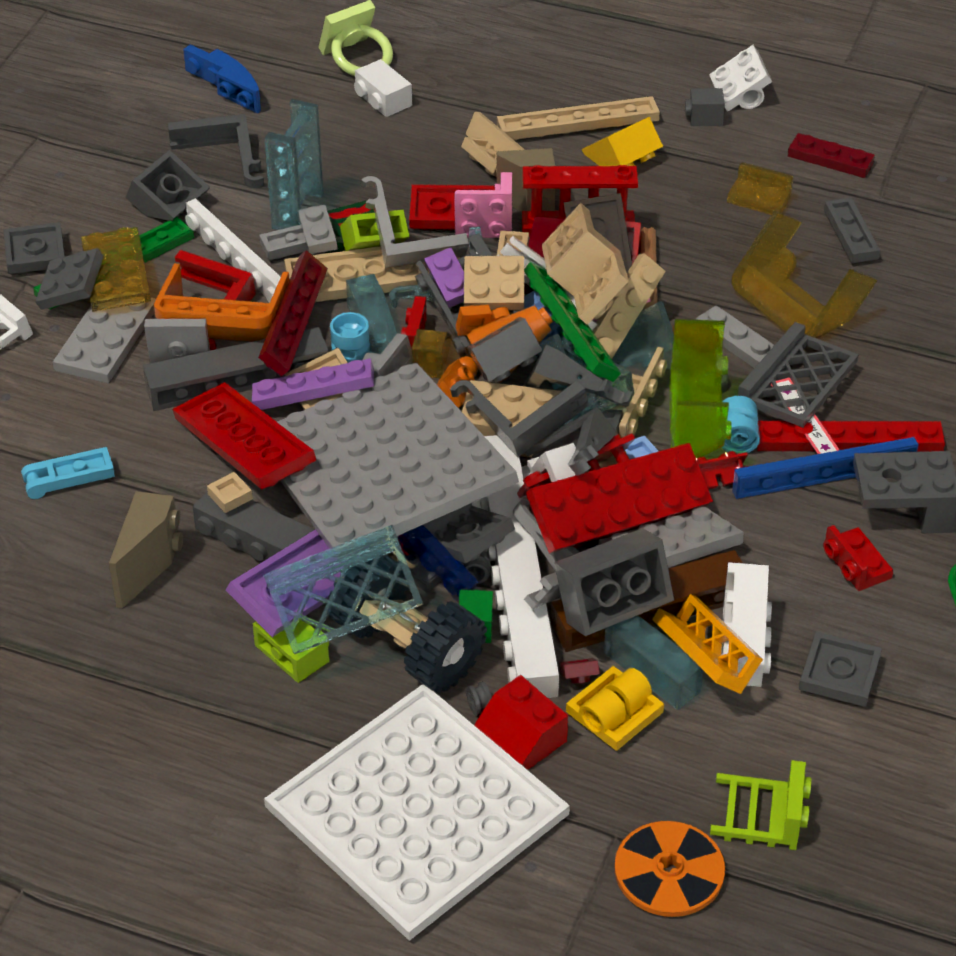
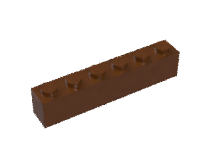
(700, 578)

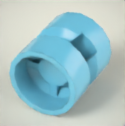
(350, 335)
(745, 427)

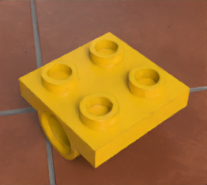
(616, 706)

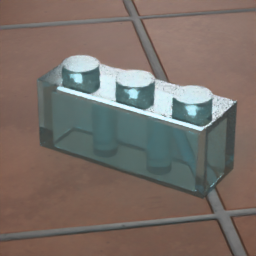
(660, 660)

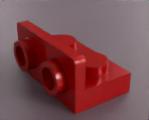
(856, 557)

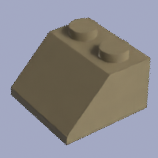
(513, 162)

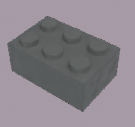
(614, 581)

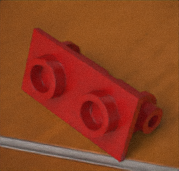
(722, 466)

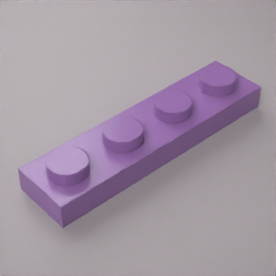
(313, 384)

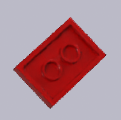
(435, 205)

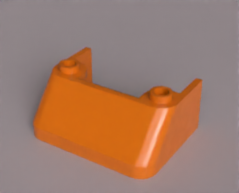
(223, 317)

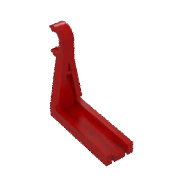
(222, 277)

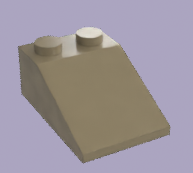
(144, 545)

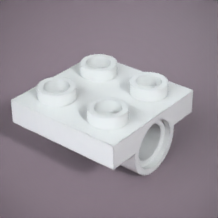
(742, 79)

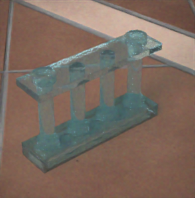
(294, 164)

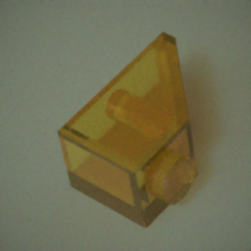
(431, 351)

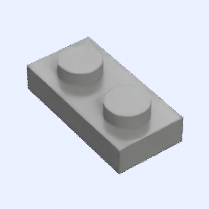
(317, 229)
(283, 242)

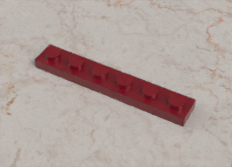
(293, 313)

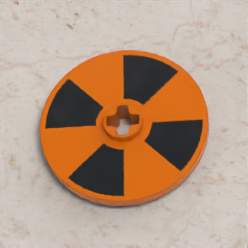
(674, 893)

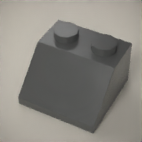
(165, 188)

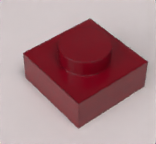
(579, 670)

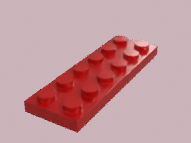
(244, 435)
(618, 497)

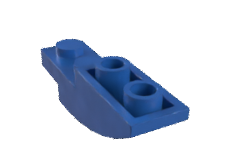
(230, 76)

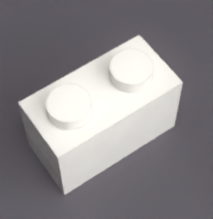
(383, 88)

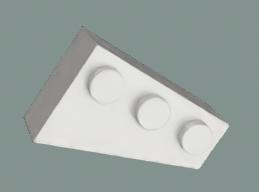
(747, 613)

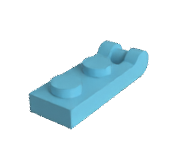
(67, 472)

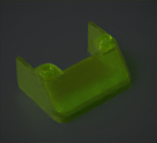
(695, 386)

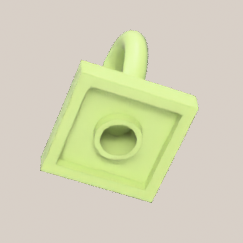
(347, 29)

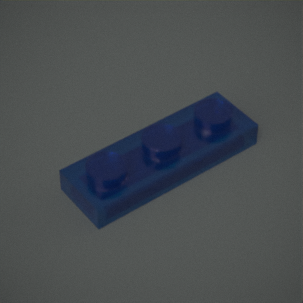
(438, 560)

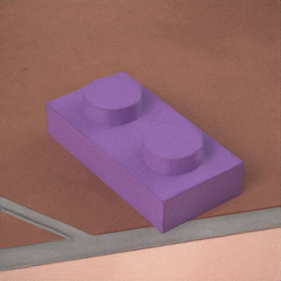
(447, 276)

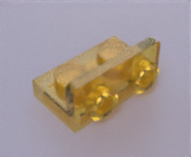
(760, 189)

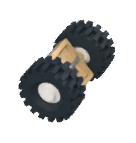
(437, 646)

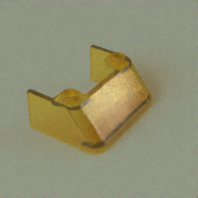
(765, 283)

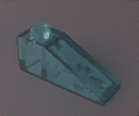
(368, 299)

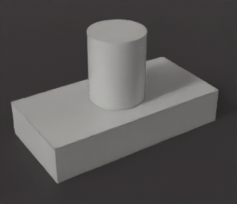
(393, 357)

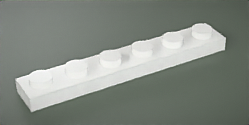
(231, 247)

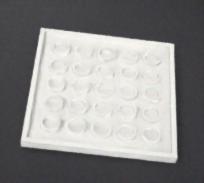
(416, 809)

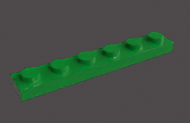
(575, 330)

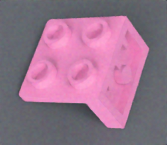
(485, 209)

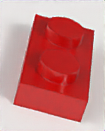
(415, 318)

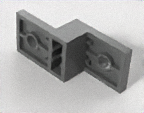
(922, 482)
(470, 531)

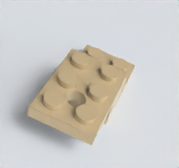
(585, 264)

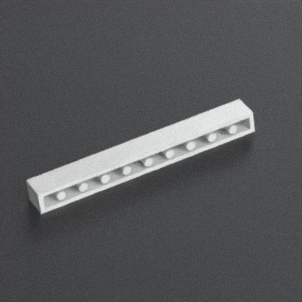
(518, 574)

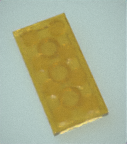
(122, 271)

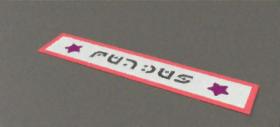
(819, 436)

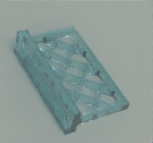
(325, 566)

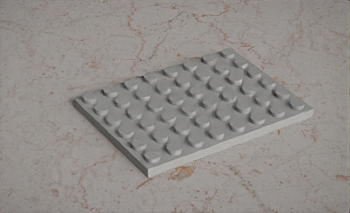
(390, 458)

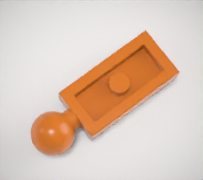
(461, 369)

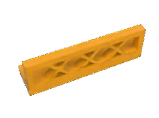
(707, 653)

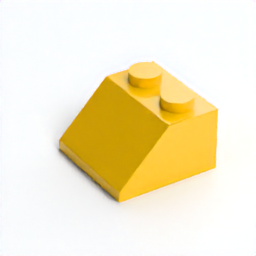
(626, 145)

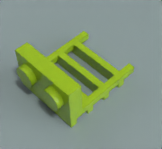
(786, 811)

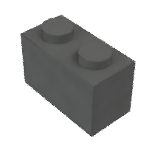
(505, 349)

